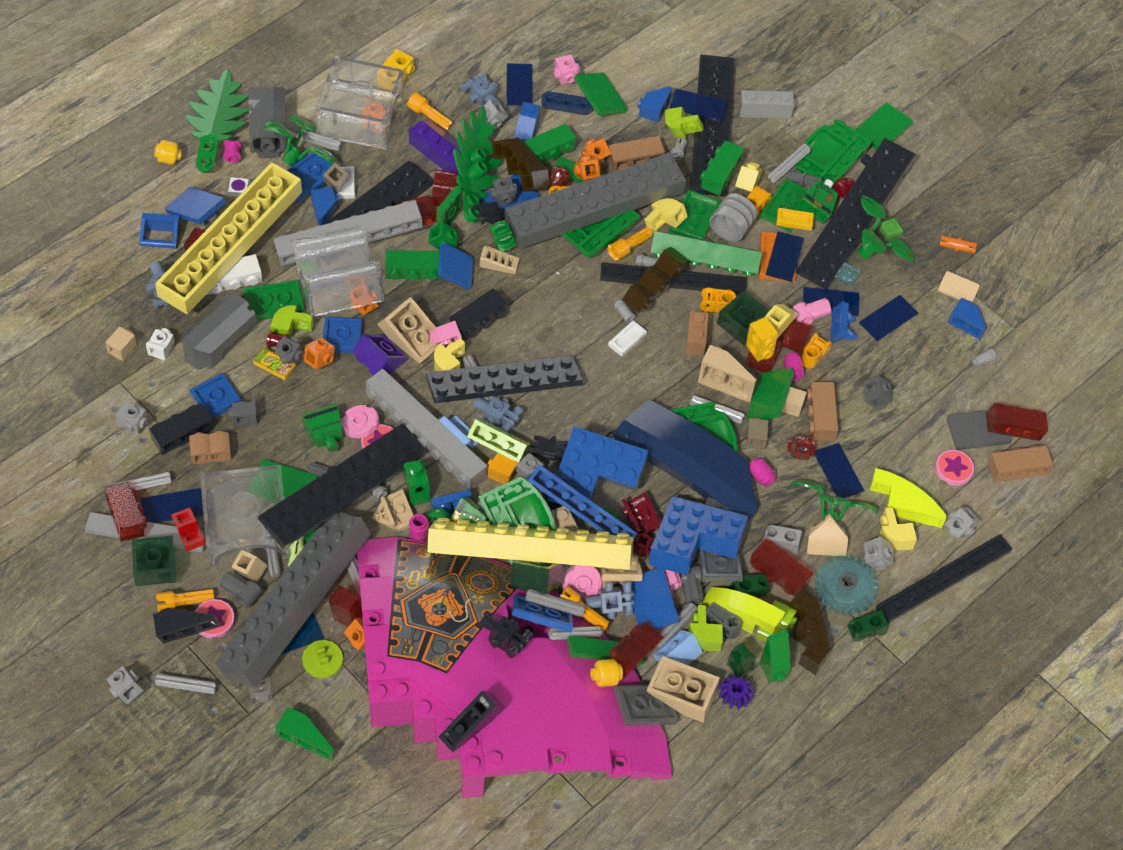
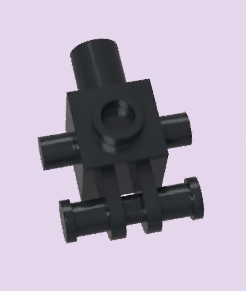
(506, 635)

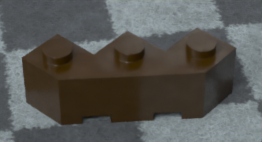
(523, 162)
(655, 280)
(810, 631)

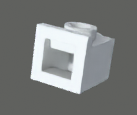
(160, 343)

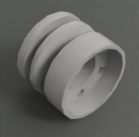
(733, 217)

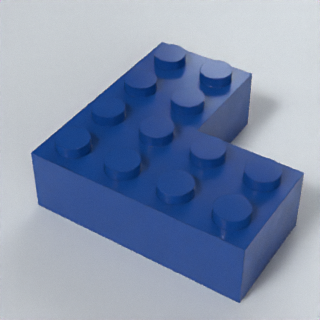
(599, 457)
(694, 527)

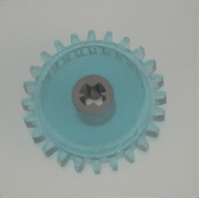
(860, 587)

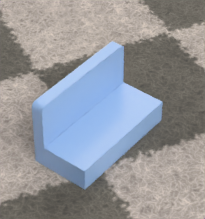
(459, 429)
(681, 648)

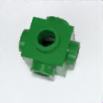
(442, 234)

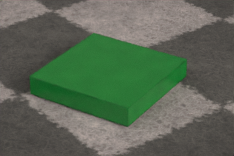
(450, 207)

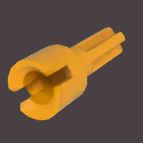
(421, 105)
(622, 247)
(173, 600)
(589, 614)

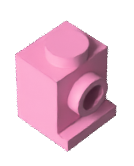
(445, 334)

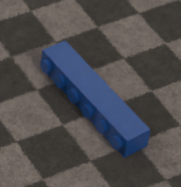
(577, 502)

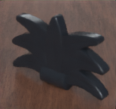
(489, 212)
(548, 449)

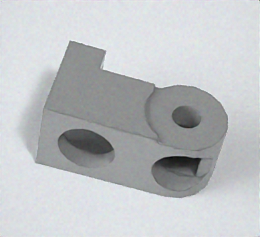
(784, 538)

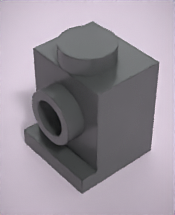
(243, 413)

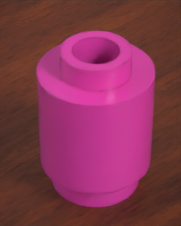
(794, 361)
(762, 472)
(418, 527)

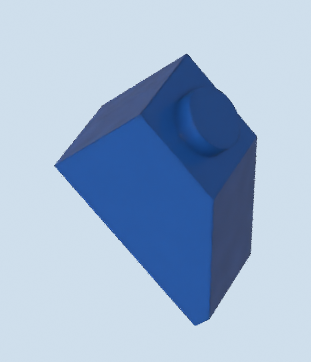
(654, 103)
(527, 121)
(324, 204)
(968, 318)

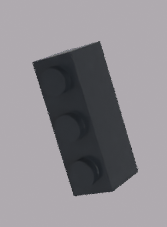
(479, 314)
(177, 429)

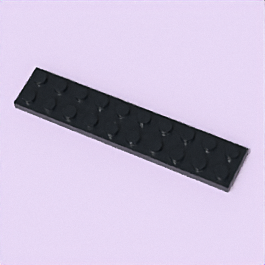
(715, 81)
(850, 219)
(341, 486)

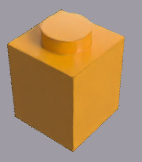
(501, 469)

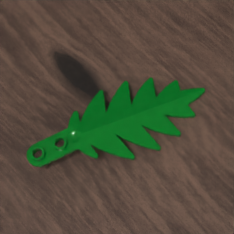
(215, 118)
(474, 162)

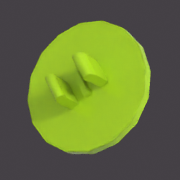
(322, 659)

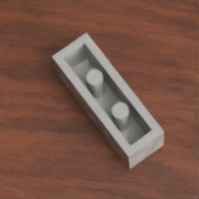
(766, 104)

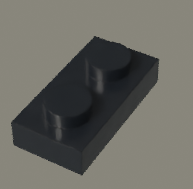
(365, 206)

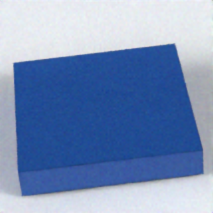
(455, 266)
(343, 332)
(215, 395)

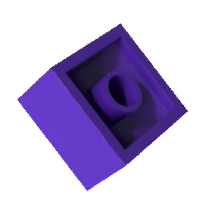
(379, 353)

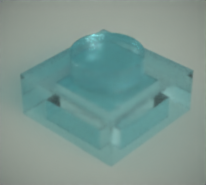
(847, 274)

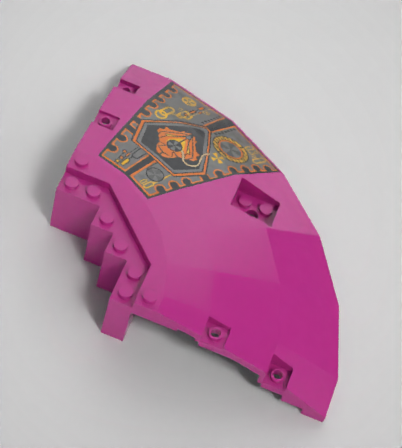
(434, 658)

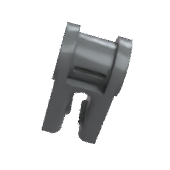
(718, 615)

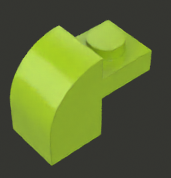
(680, 124)
(288, 318)
(707, 635)

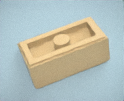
(958, 287)

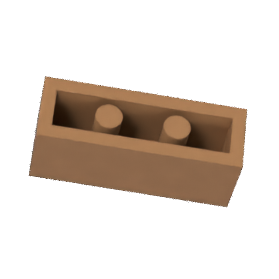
(634, 152)
(822, 411)
(1020, 463)

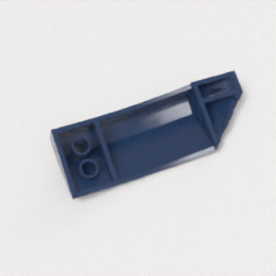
(691, 456)

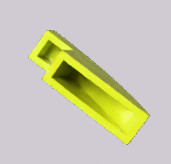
(907, 499)
(750, 609)

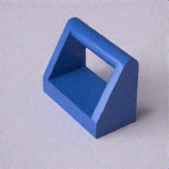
(159, 222)

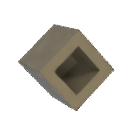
(335, 177)
(756, 433)

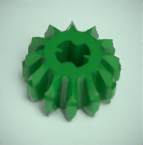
(502, 236)

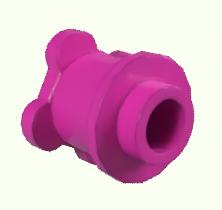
(232, 151)

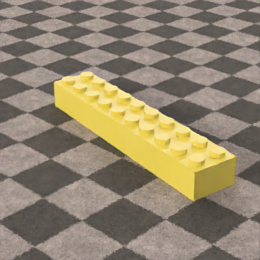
(228, 238)
(531, 544)

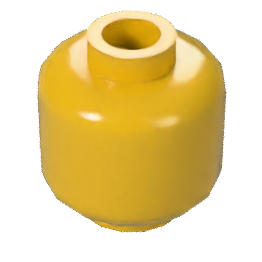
(167, 152)
(606, 672)

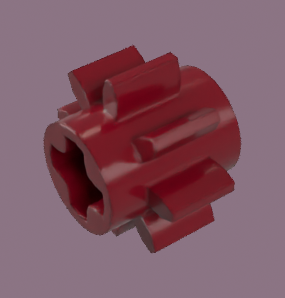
(842, 186)
(642, 544)

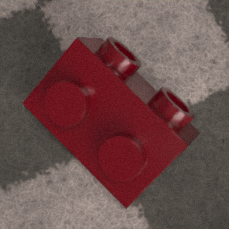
(642, 514)

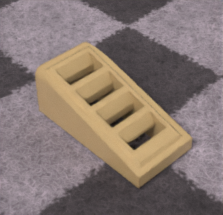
(498, 266)

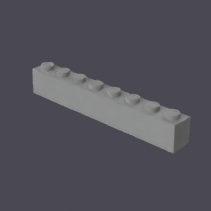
(378, 225)
(426, 429)

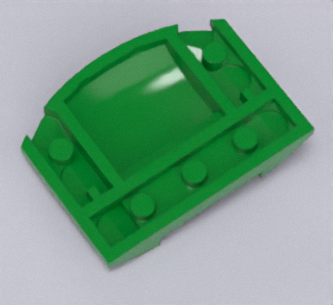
(833, 151)
(597, 236)
(710, 420)
(517, 504)

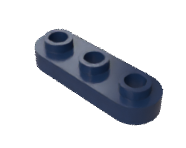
(566, 103)

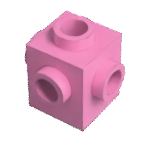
(566, 69)

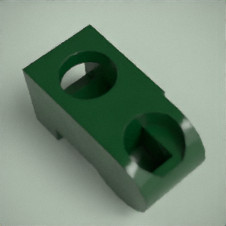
(752, 585)
(868, 626)
(742, 658)

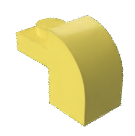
(665, 211)
(447, 357)
(899, 535)

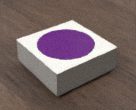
(237, 186)

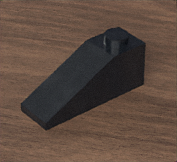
(178, 624)
(471, 720)

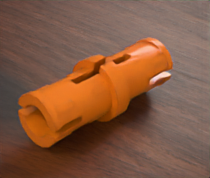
(958, 244)

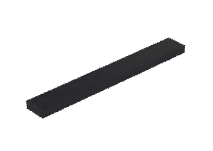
(687, 280)
(944, 578)

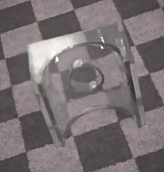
(359, 102)
(337, 271)
(232, 506)

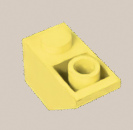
(749, 176)
(781, 317)

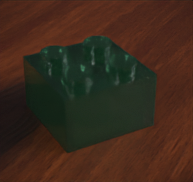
(739, 314)
(154, 560)
(537, 575)

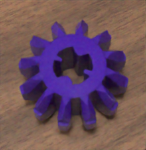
(736, 692)

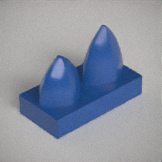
(840, 318)
(445, 501)

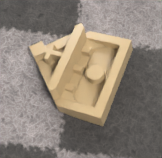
(394, 511)
(827, 538)
(614, 574)

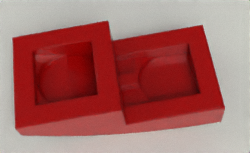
(188, 529)

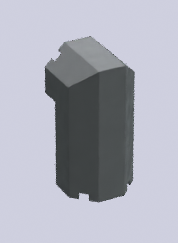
(266, 105)
(216, 331)

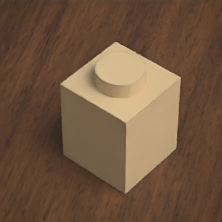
(121, 343)
(794, 401)
(249, 566)

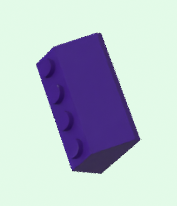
(435, 144)

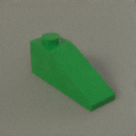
(776, 657)
(299, 730)

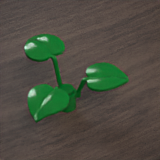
(294, 152)
(871, 243)
(833, 501)

